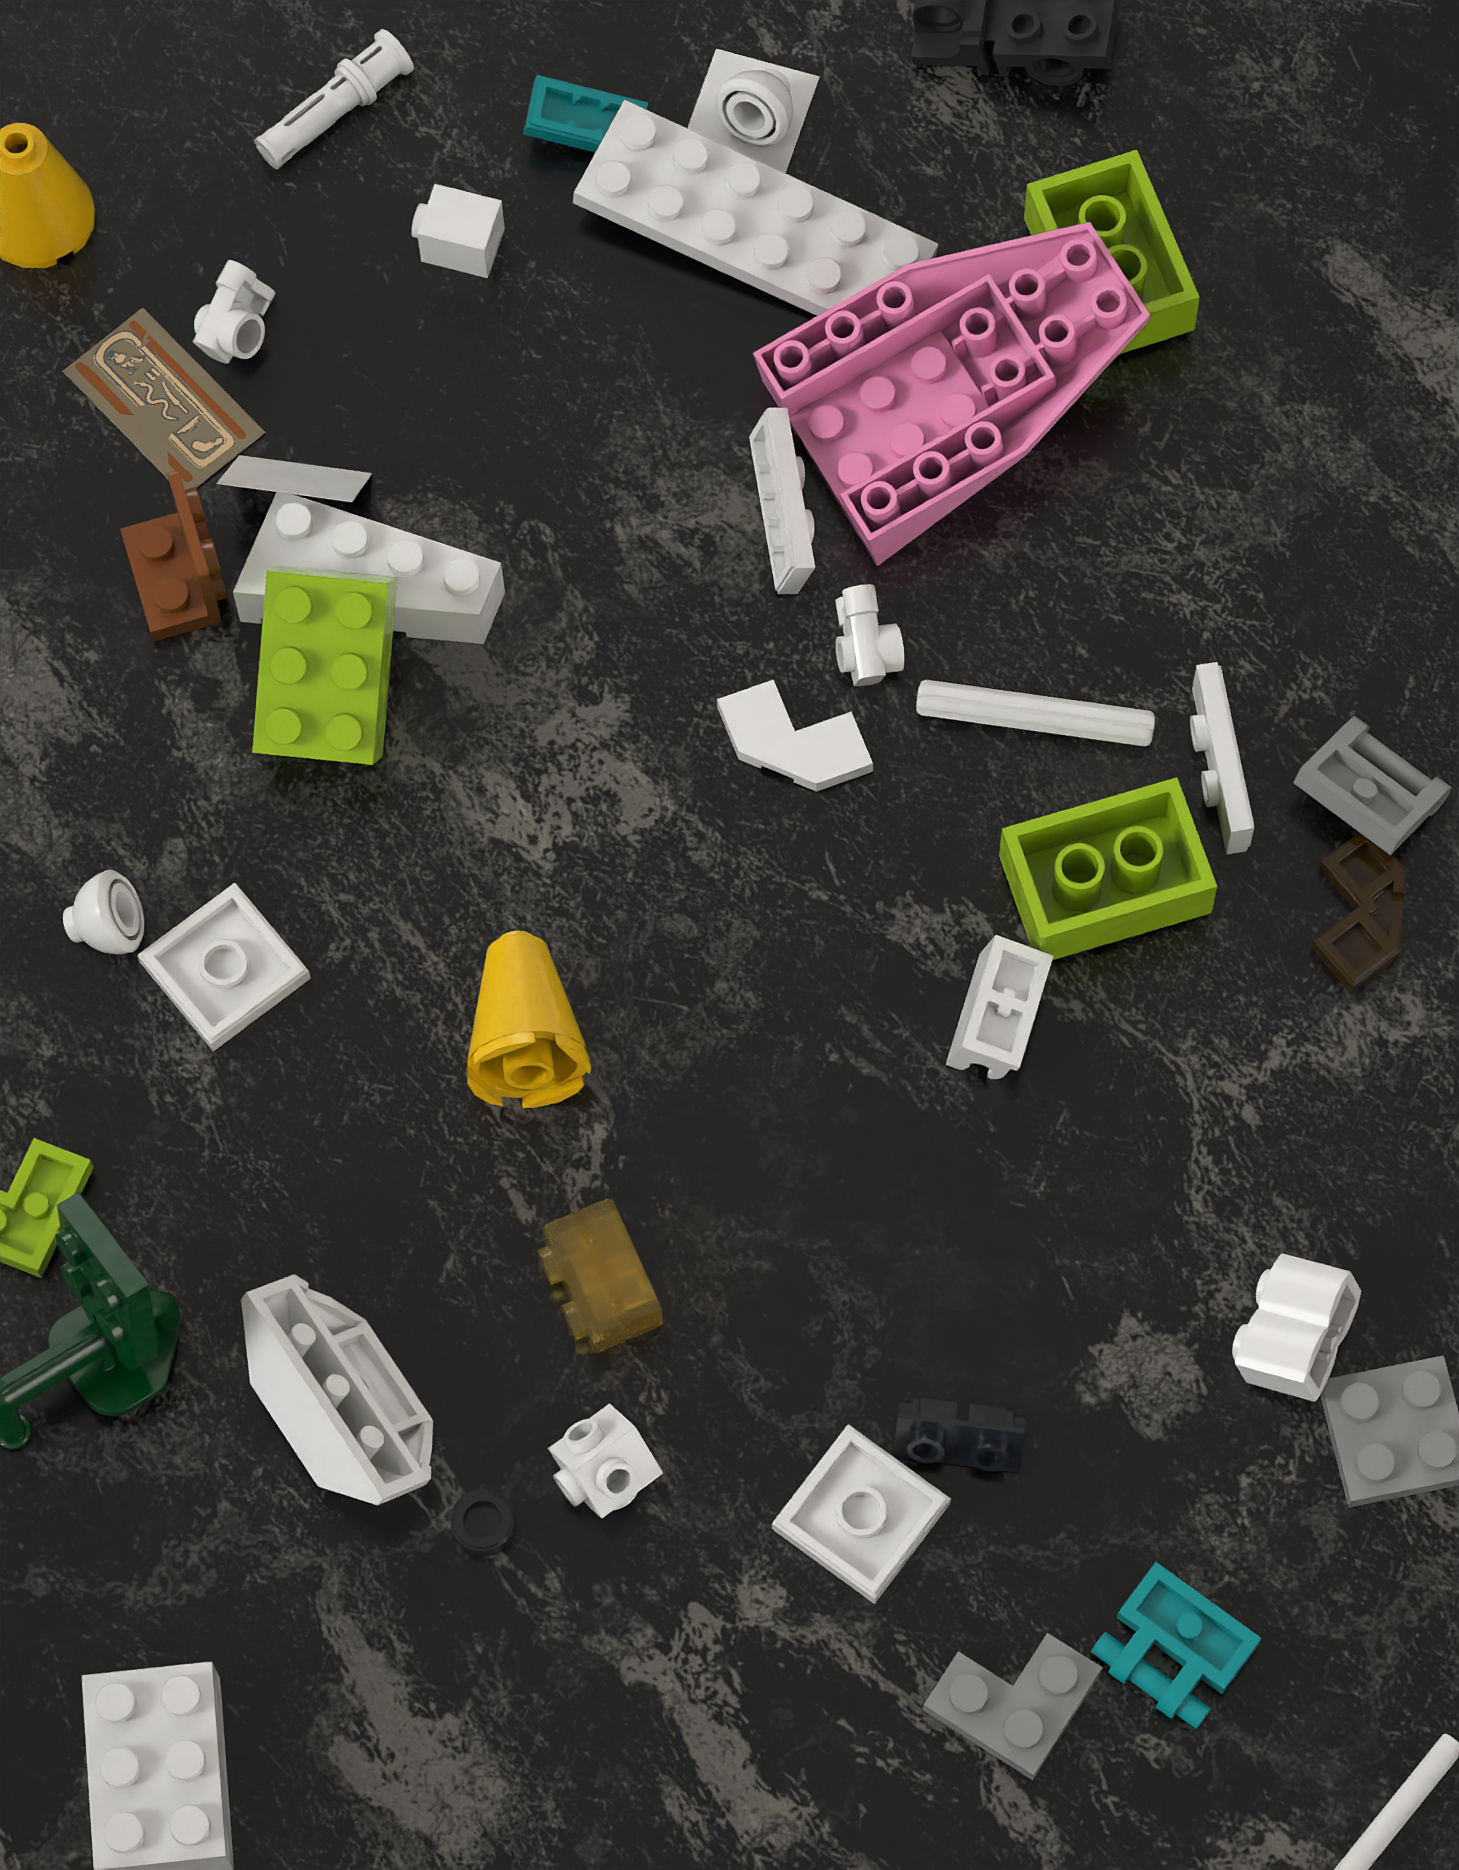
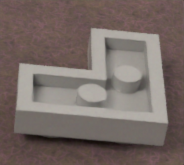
(1017, 1720)

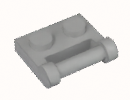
(1371, 786)

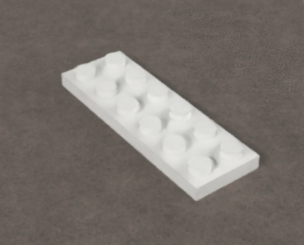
(740, 213)

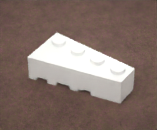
(439, 587)

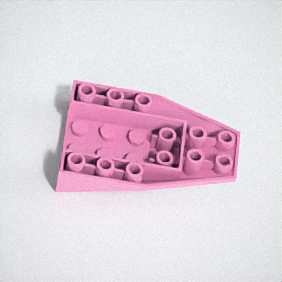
(949, 373)

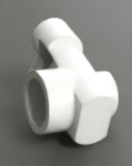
(233, 319)
(866, 648)

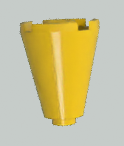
(42, 200)
(524, 1028)

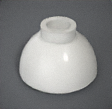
(756, 106)
(106, 914)

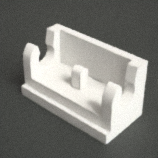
(1000, 1007)

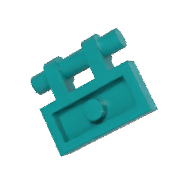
(1188, 1630)

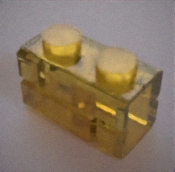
(600, 1275)

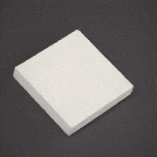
(224, 966)
(861, 1513)

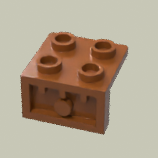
(176, 566)

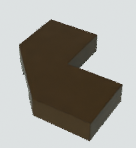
(1372, 933)

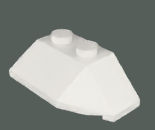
(335, 1393)

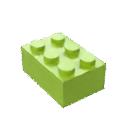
(1132, 225)
(324, 664)
(1108, 870)

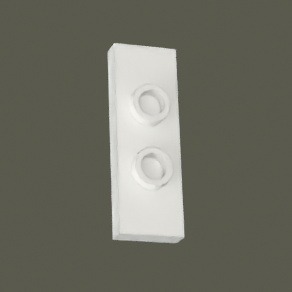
(780, 486)
(1224, 781)

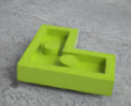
(30, 1206)

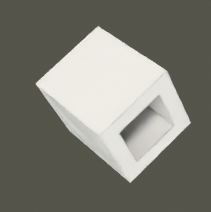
(459, 230)

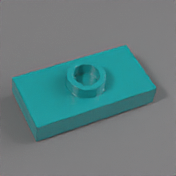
(572, 113)

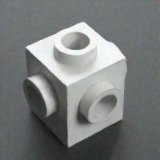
(603, 1462)

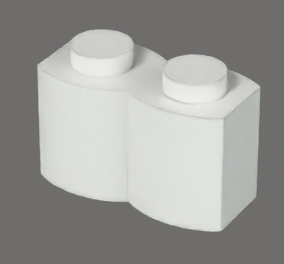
(1297, 1326)

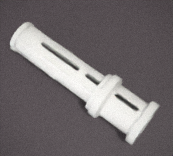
(353, 85)

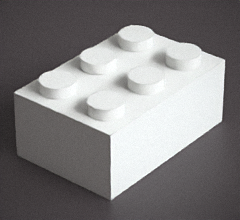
(157, 1769)

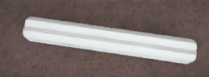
(1035, 712)

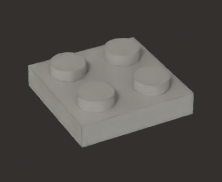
(1394, 1430)

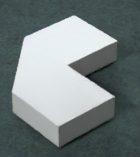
(811, 756)

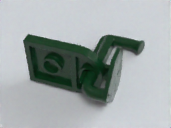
(112, 1345)

